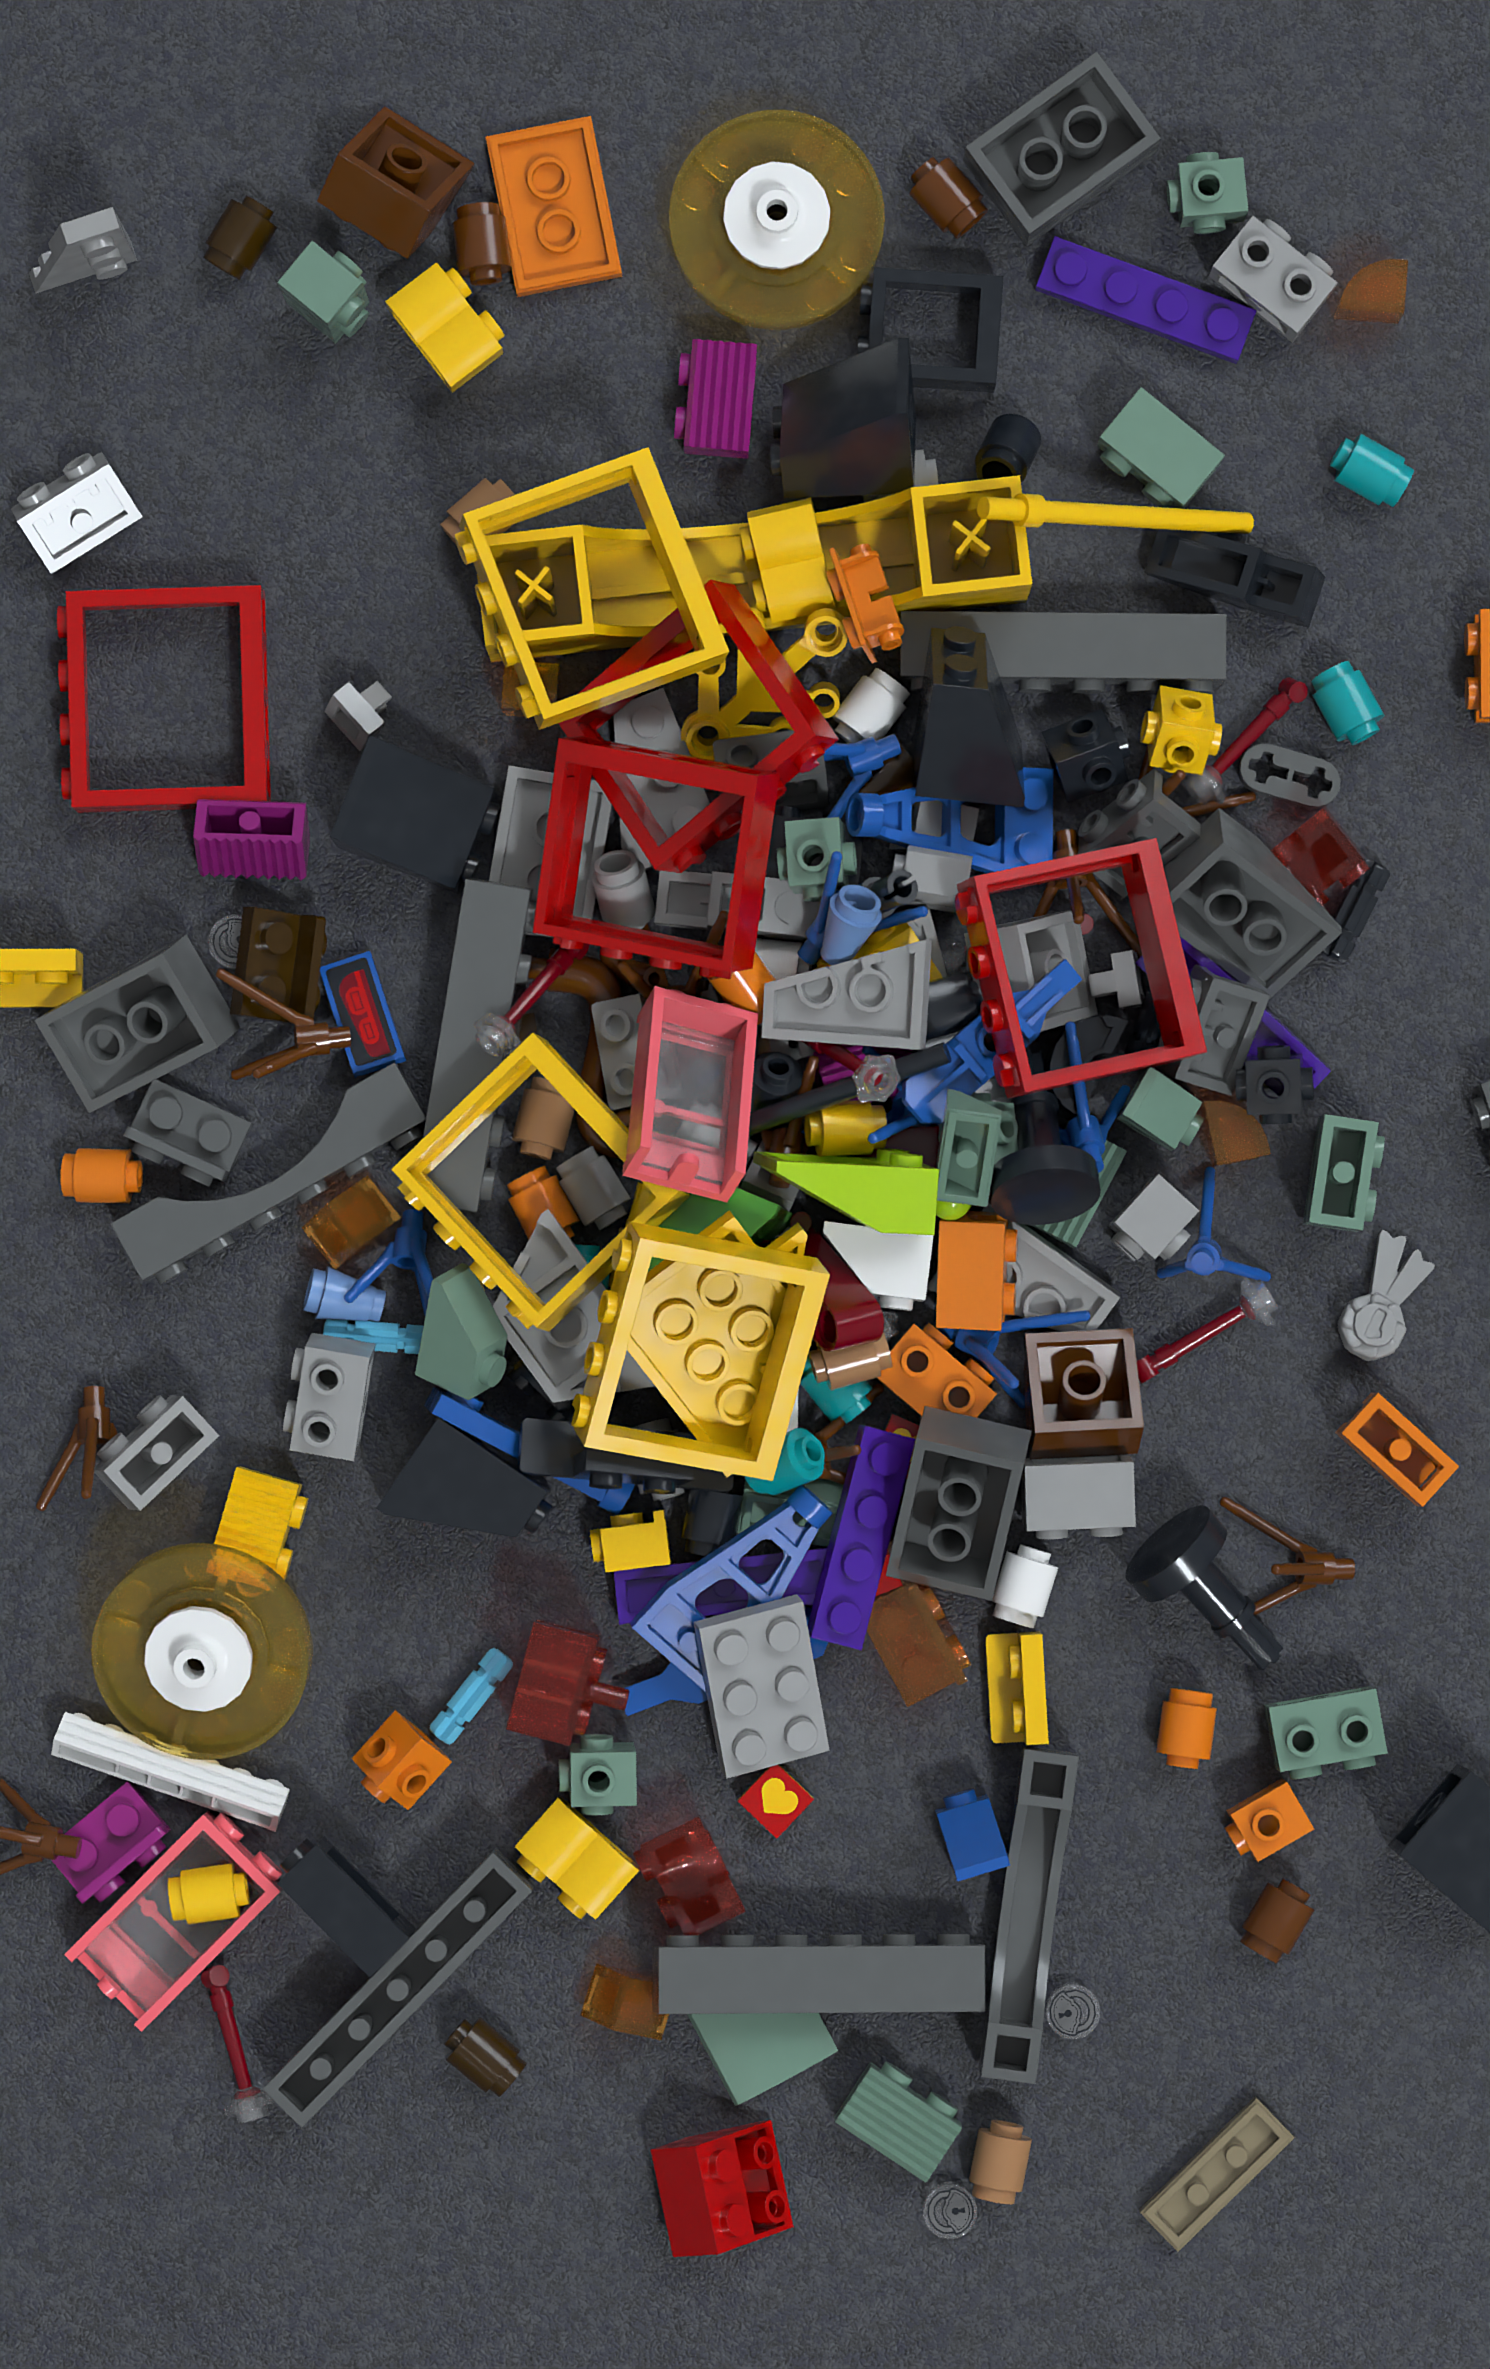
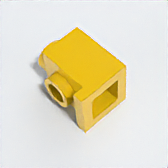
(632, 1542)

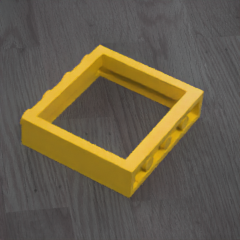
(672, 551)
(458, 1231)
(783, 1370)

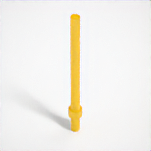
(1034, 510)

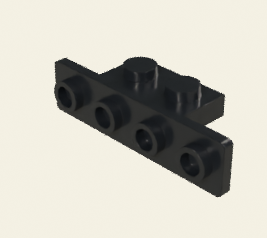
(556, 1451)

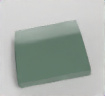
(761, 2048)

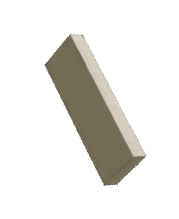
(1216, 2174)

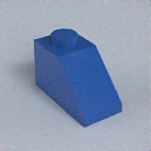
(971, 1835)

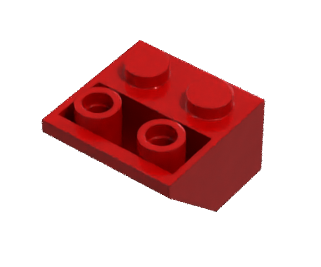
(722, 2189)

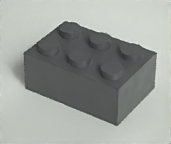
(1061, 149)
(958, 1503)

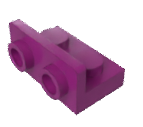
(112, 1838)

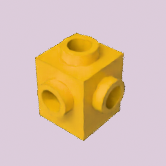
(1181, 730)

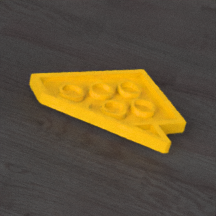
(709, 1336)

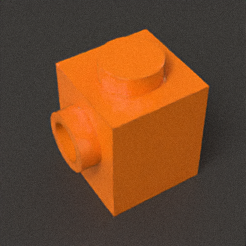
(1267, 1821)

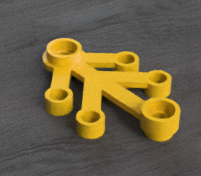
(752, 694)

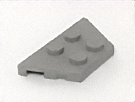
(559, 1355)

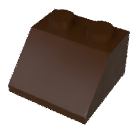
(394, 182)
(1082, 1394)

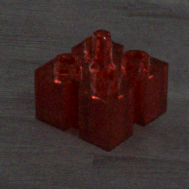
(561, 1683)

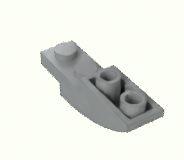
(697, 898)

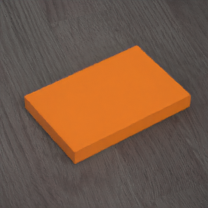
(554, 206)

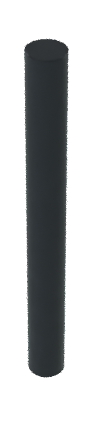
(841, 1090)

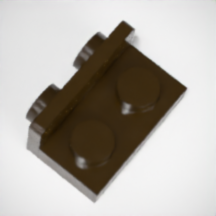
(281, 958)

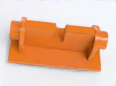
(870, 621)

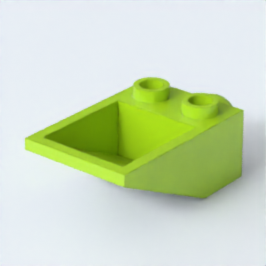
(882, 1192)

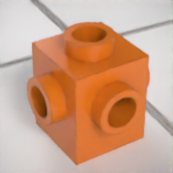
(400, 1761)

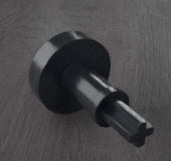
(1042, 1178)
(1181, 1559)

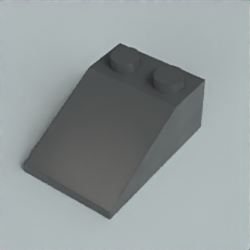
(1245, 906)
(138, 1024)

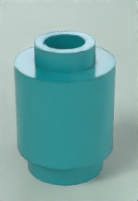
(1371, 470)
(1347, 703)
(841, 1402)
(798, 1464)

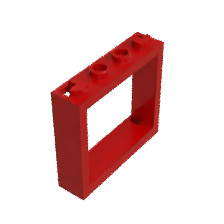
(255, 707)
(724, 814)
(564, 843)
(1159, 947)

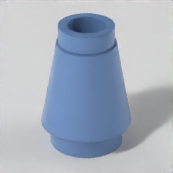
(849, 923)
(326, 1297)

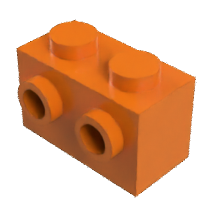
(933, 1378)

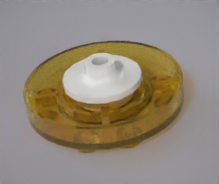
(766, 268)
(202, 1651)

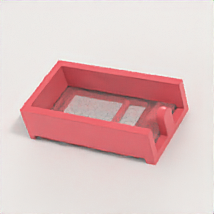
(691, 1094)
(138, 1945)

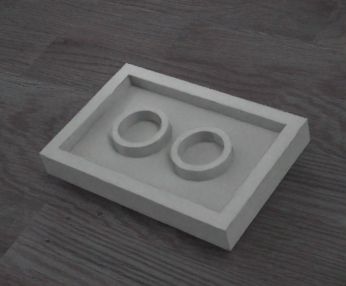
(523, 832)
(761, 1686)

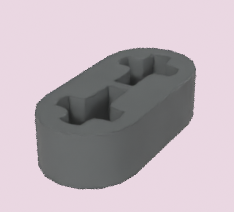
(1292, 763)

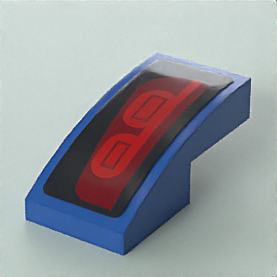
(362, 1005)

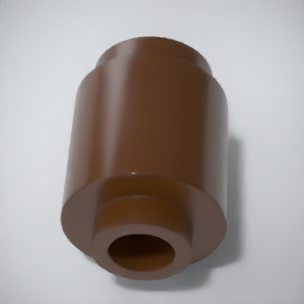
(947, 196)
(481, 243)
(1277, 1920)

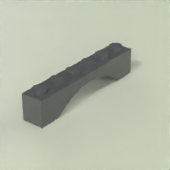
(370, 1118)
(1027, 1914)

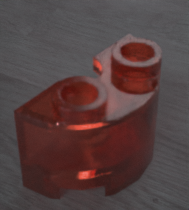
(1321, 855)
(691, 1876)

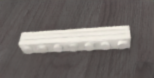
(192, 1780)

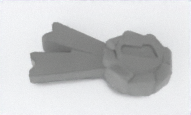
(1374, 1322)

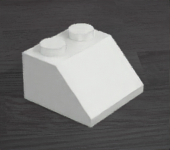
(885, 1263)

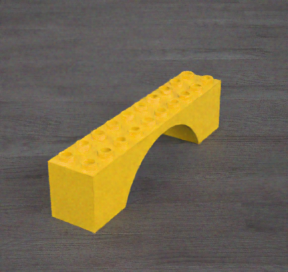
(608, 590)

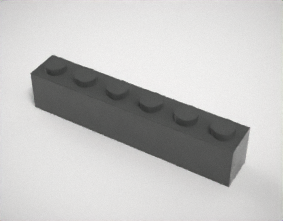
(1082, 649)
(482, 980)
(818, 1977)
(398, 1987)

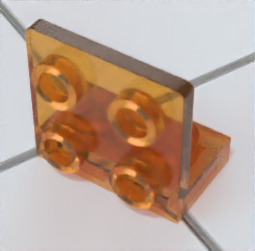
(913, 1644)

